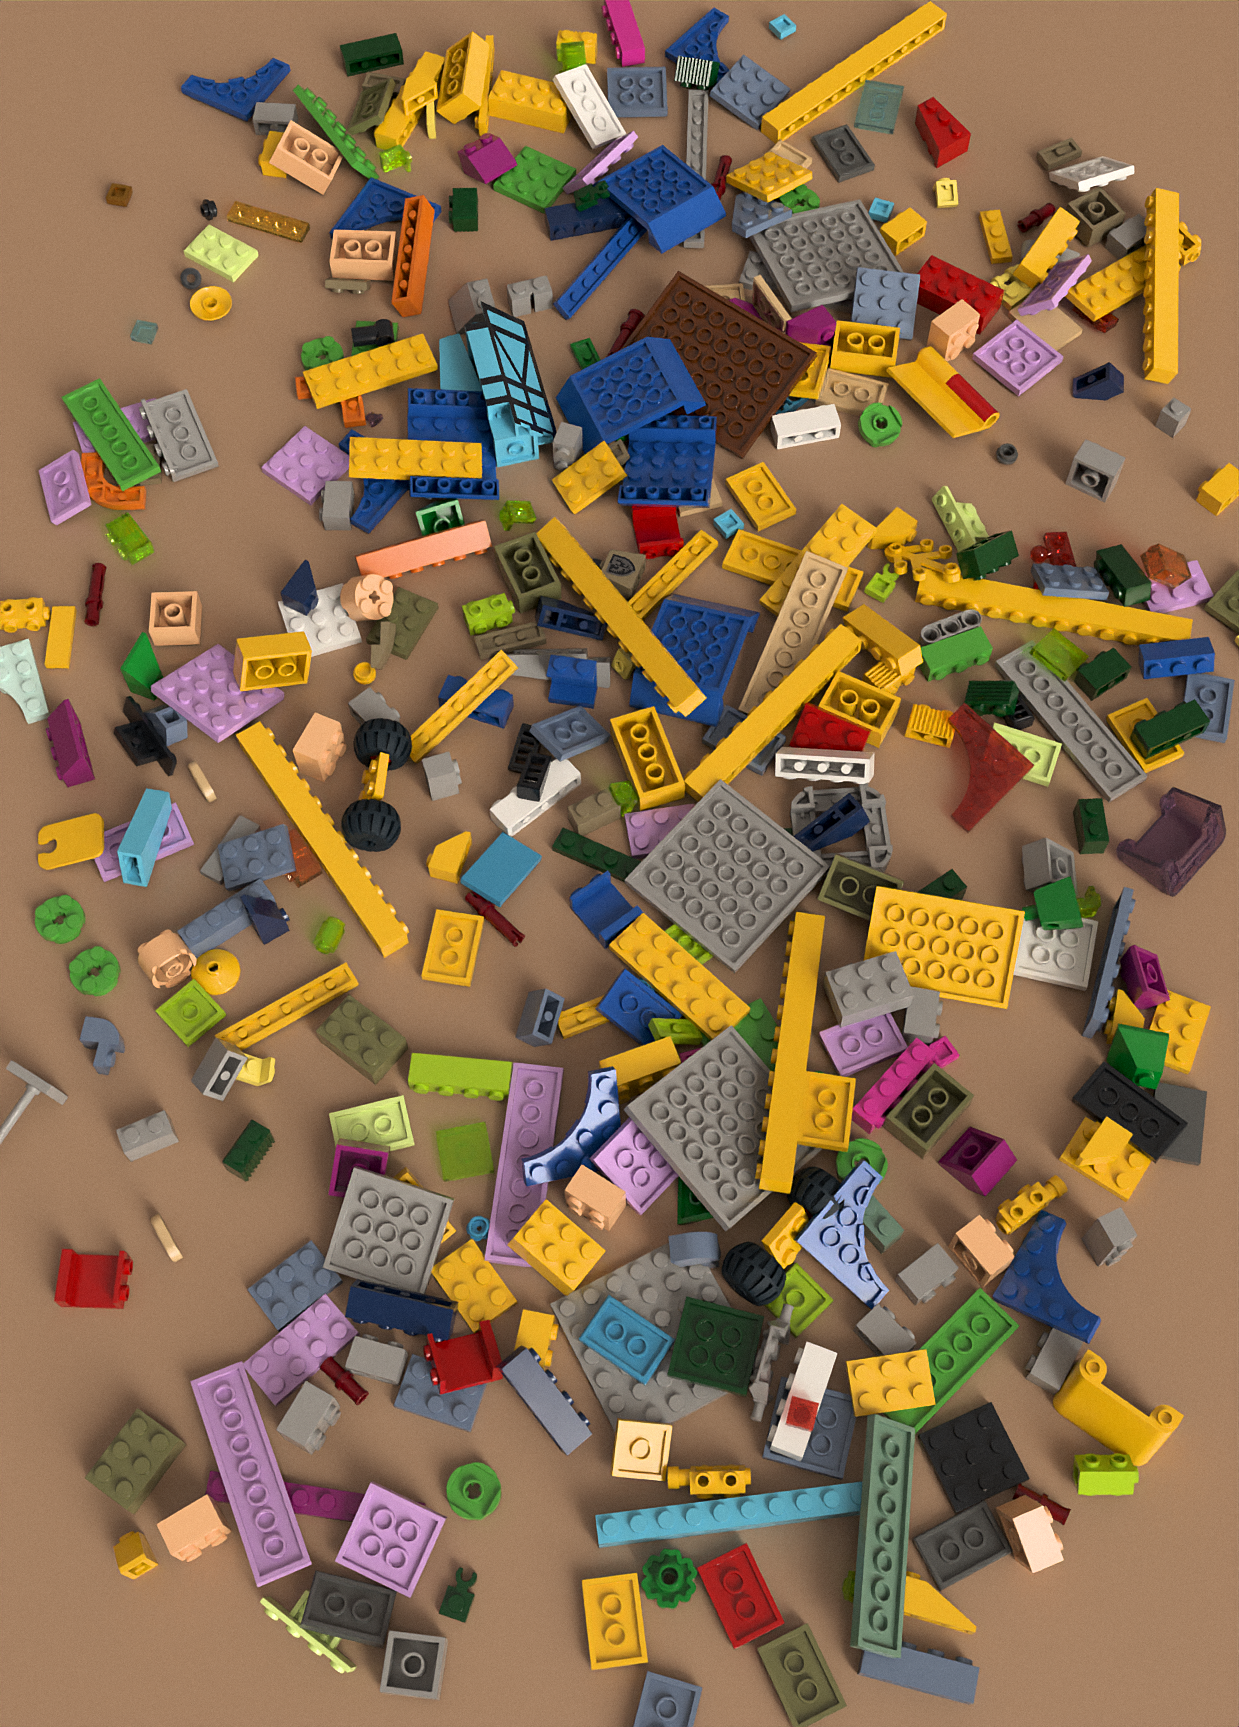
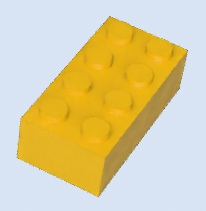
(463, 78)
(528, 102)
(647, 758)

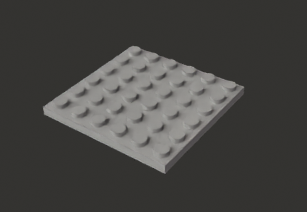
(818, 253)
(727, 875)
(710, 1124)
(658, 1294)

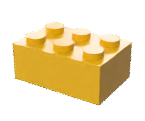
(864, 348)
(272, 661)
(862, 705)
(642, 1067)
(556, 1248)

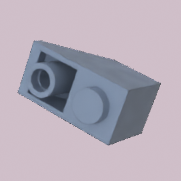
(168, 723)

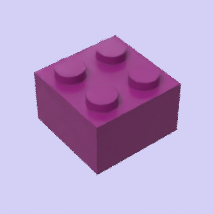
(355, 1153)

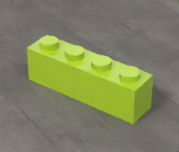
(460, 1076)

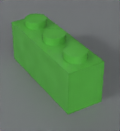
(955, 654)

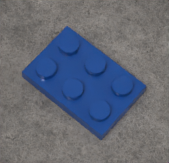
(632, 1006)

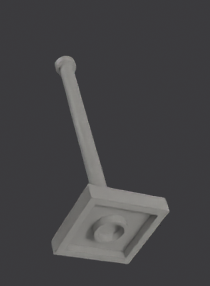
(34, 1086)

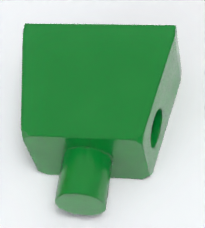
(1055, 906)

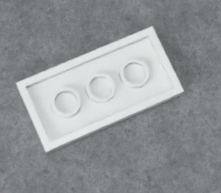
(589, 106)

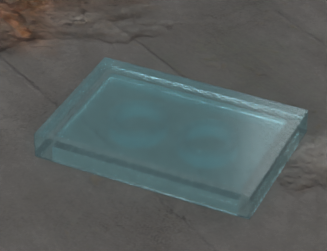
(879, 107)

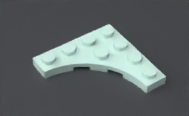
(22, 680)

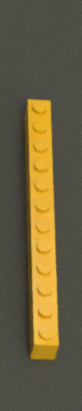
(852, 72)
(1062, 613)
(621, 618)
(322, 839)
(791, 1055)

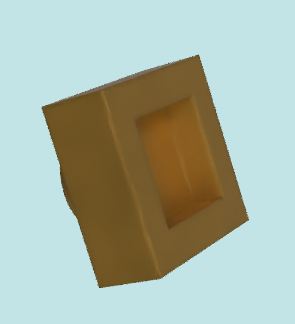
(119, 194)

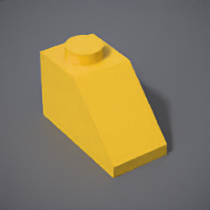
(418, 92)
(895, 528)
(449, 858)
(134, 1555)

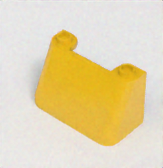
(1109, 1416)

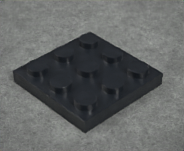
(973, 1457)

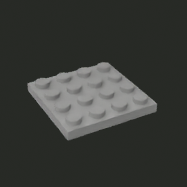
(388, 1231)

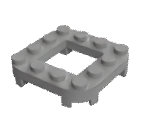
(876, 833)

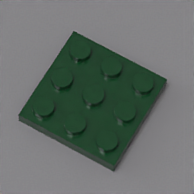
(715, 1346)

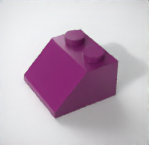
(486, 158)
(813, 327)
(1143, 978)
(978, 1160)

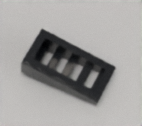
(1022, 722)
(524, 736)
(533, 790)

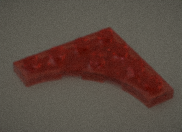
(993, 767)

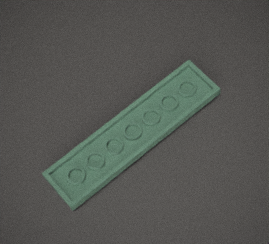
(883, 1537)

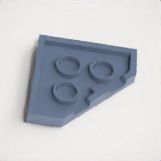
(756, 215)

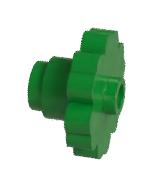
(669, 1563)

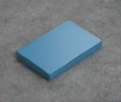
(501, 869)
(626, 1340)

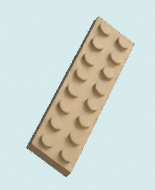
(796, 626)

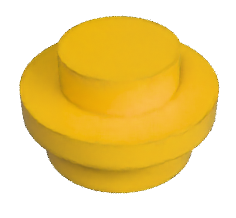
(364, 673)

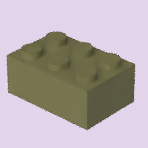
(527, 571)
(853, 885)
(362, 1039)
(928, 1110)
(135, 1461)

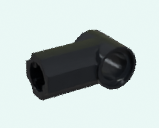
(379, 333)

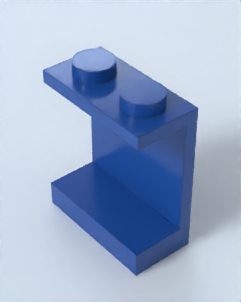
(572, 681)
(603, 909)

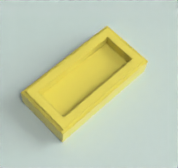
(431, 120)

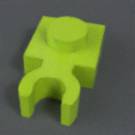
(882, 585)

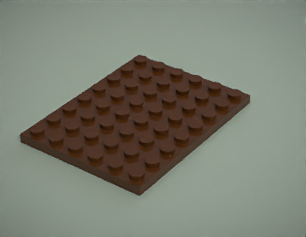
(732, 357)

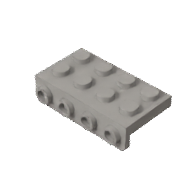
(178, 435)

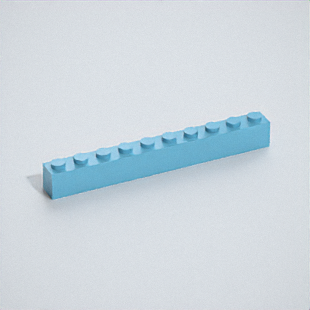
(729, 1514)

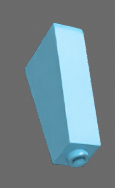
(455, 366)
(143, 837)

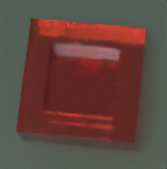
(802, 1414)

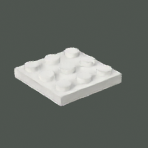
(1092, 173)
(325, 626)
(1056, 955)

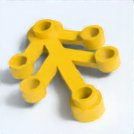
(897, 553)

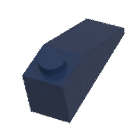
(568, 618)
(834, 824)
(265, 918)

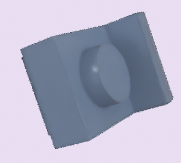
(105, 1038)
(695, 1249)

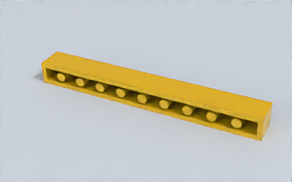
(1161, 286)
(774, 713)

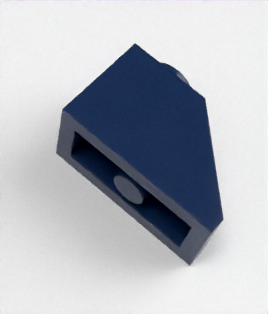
(1099, 383)
(300, 591)

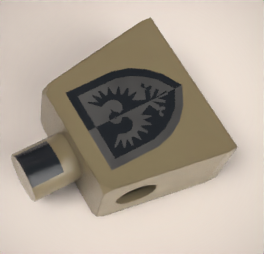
(623, 570)

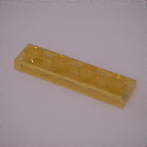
(268, 222)

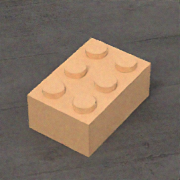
(306, 157)
(364, 254)

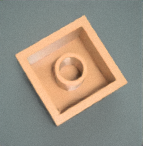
(954, 330)
(175, 618)
(319, 747)
(595, 1198)
(981, 1250)
(194, 1528)
(1030, 1533)

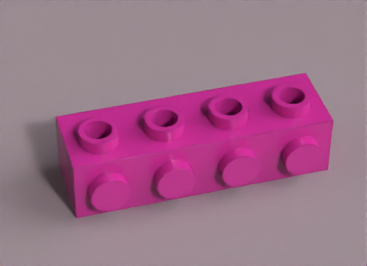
(624, 32)
(892, 1086)

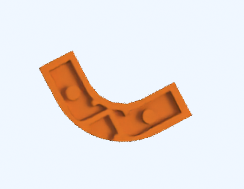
(352, 408)
(106, 493)

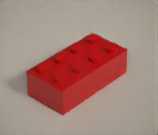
(946, 284)

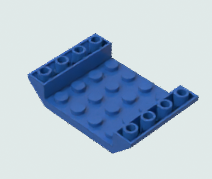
(665, 197)
(628, 391)
(452, 418)
(670, 463)
(705, 643)

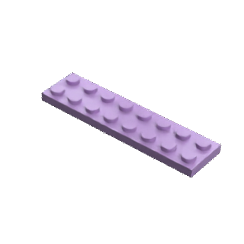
(527, 1131)
(250, 1474)

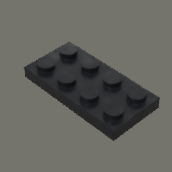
(1131, 1107)

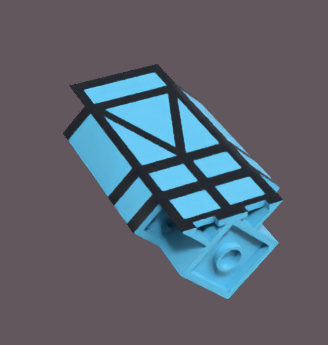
(510, 385)

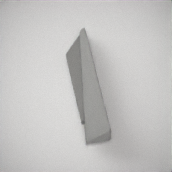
(535, 662)

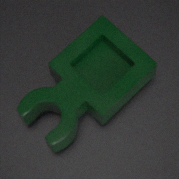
(588, 195)
(458, 1600)

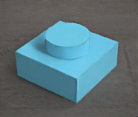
(782, 26)
(881, 210)
(728, 523)

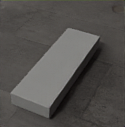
(242, 827)

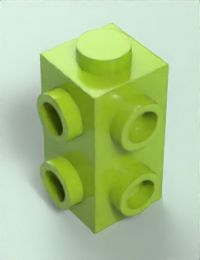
(488, 613)
(1104, 1474)

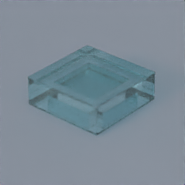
(144, 332)

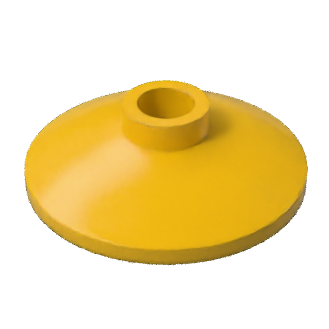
(210, 303)
(220, 980)

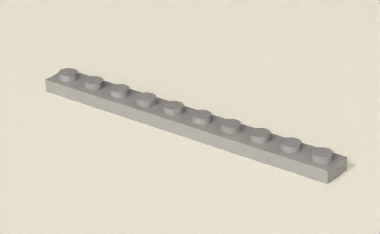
(697, 146)

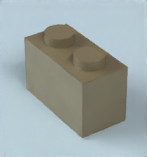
(593, 812)

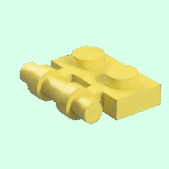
(1015, 292)

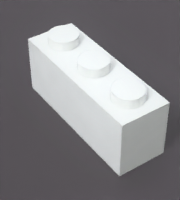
(805, 426)

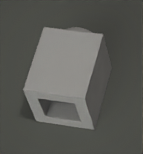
(1173, 417)

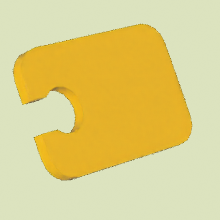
(76, 841)

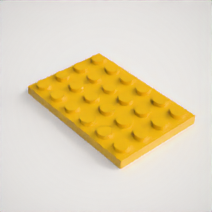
(947, 943)

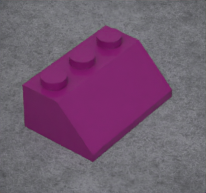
(69, 745)

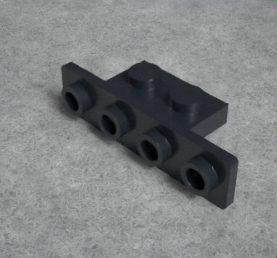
(142, 740)

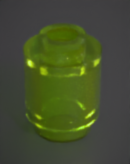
(329, 935)

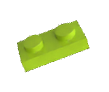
(680, 1030)

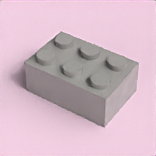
(868, 989)

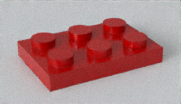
(828, 731)
(740, 1596)

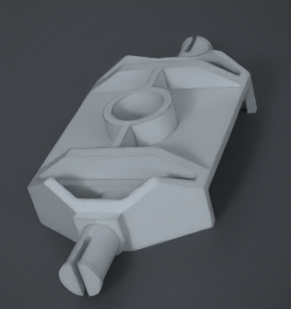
(769, 1351)

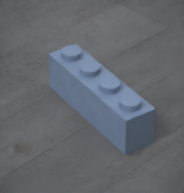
(222, 920)
(924, 1672)

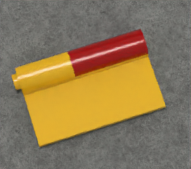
(944, 394)

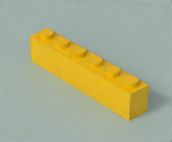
(396, 126)

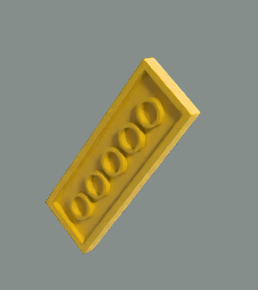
(1111, 286)
(370, 370)
(405, 458)
(837, 540)
(767, 560)
(679, 977)

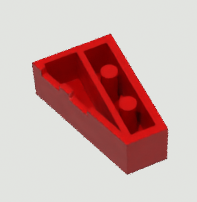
(941, 132)

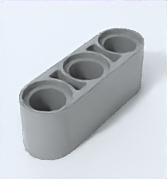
(955, 623)

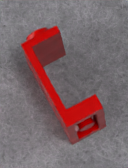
(656, 531)
(93, 1280)
(464, 1360)

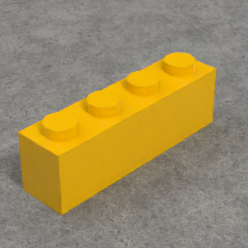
(1046, 247)
(884, 640)

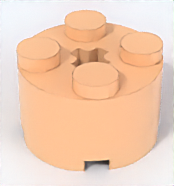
(367, 597)
(166, 959)

